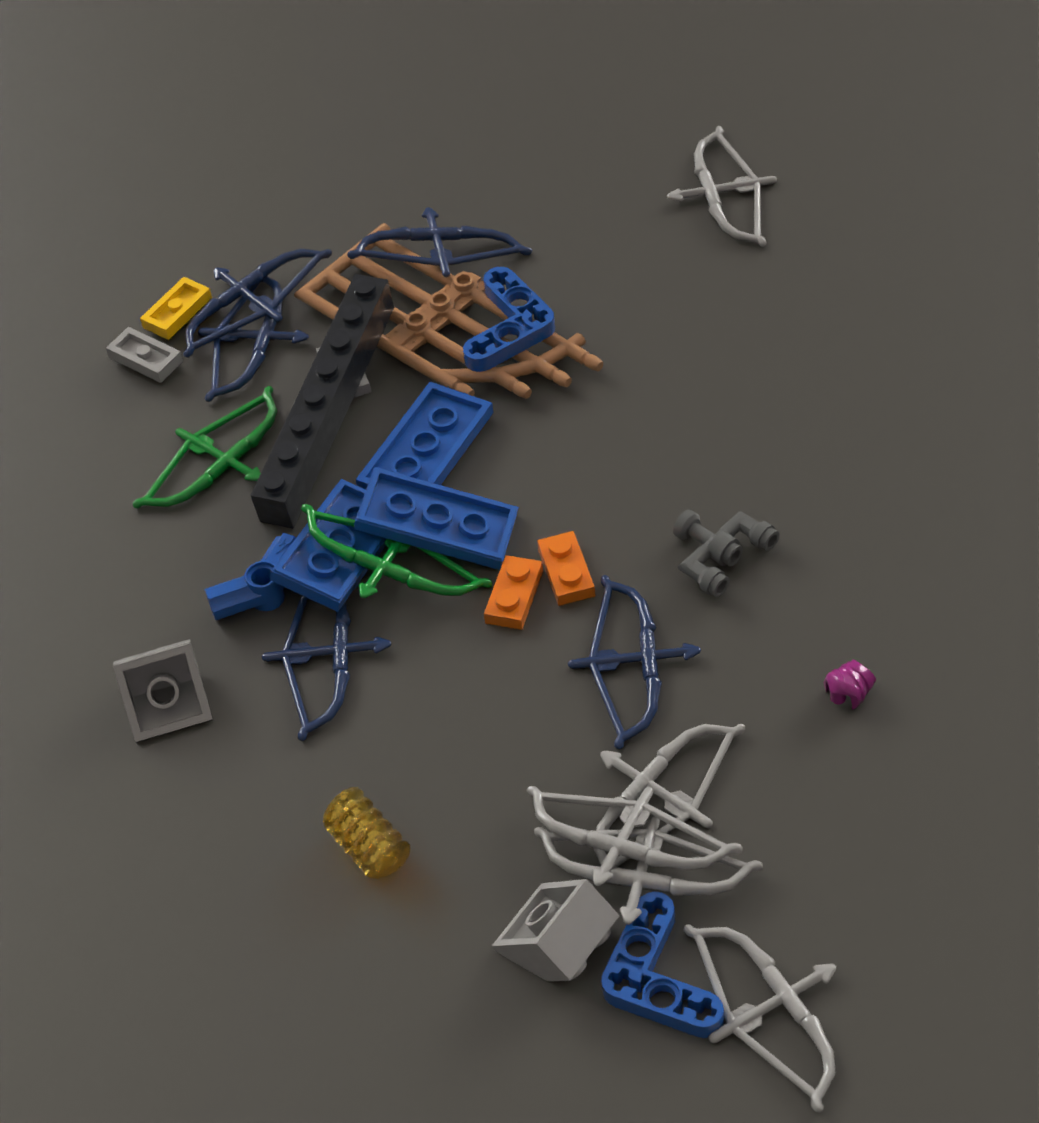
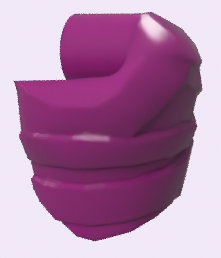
(849, 680)

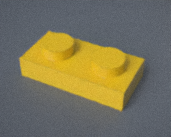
(176, 308)

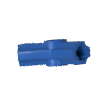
(254, 587)

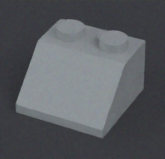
(162, 690)
(557, 929)

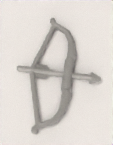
(710, 190)
(677, 802)
(634, 815)
(640, 877)
(749, 1017)

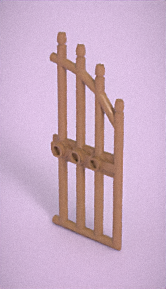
(441, 310)

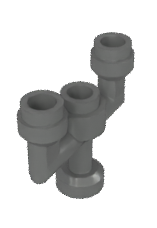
(720, 547)

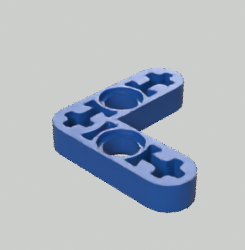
(487, 348)
(639, 973)

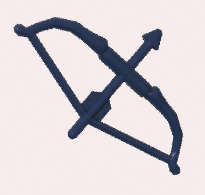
(439, 256)
(260, 305)
(262, 338)
(302, 653)
(609, 659)

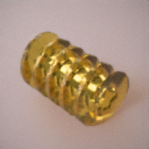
(365, 834)

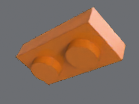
(566, 568)
(513, 592)

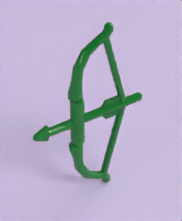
(200, 444)
(383, 565)

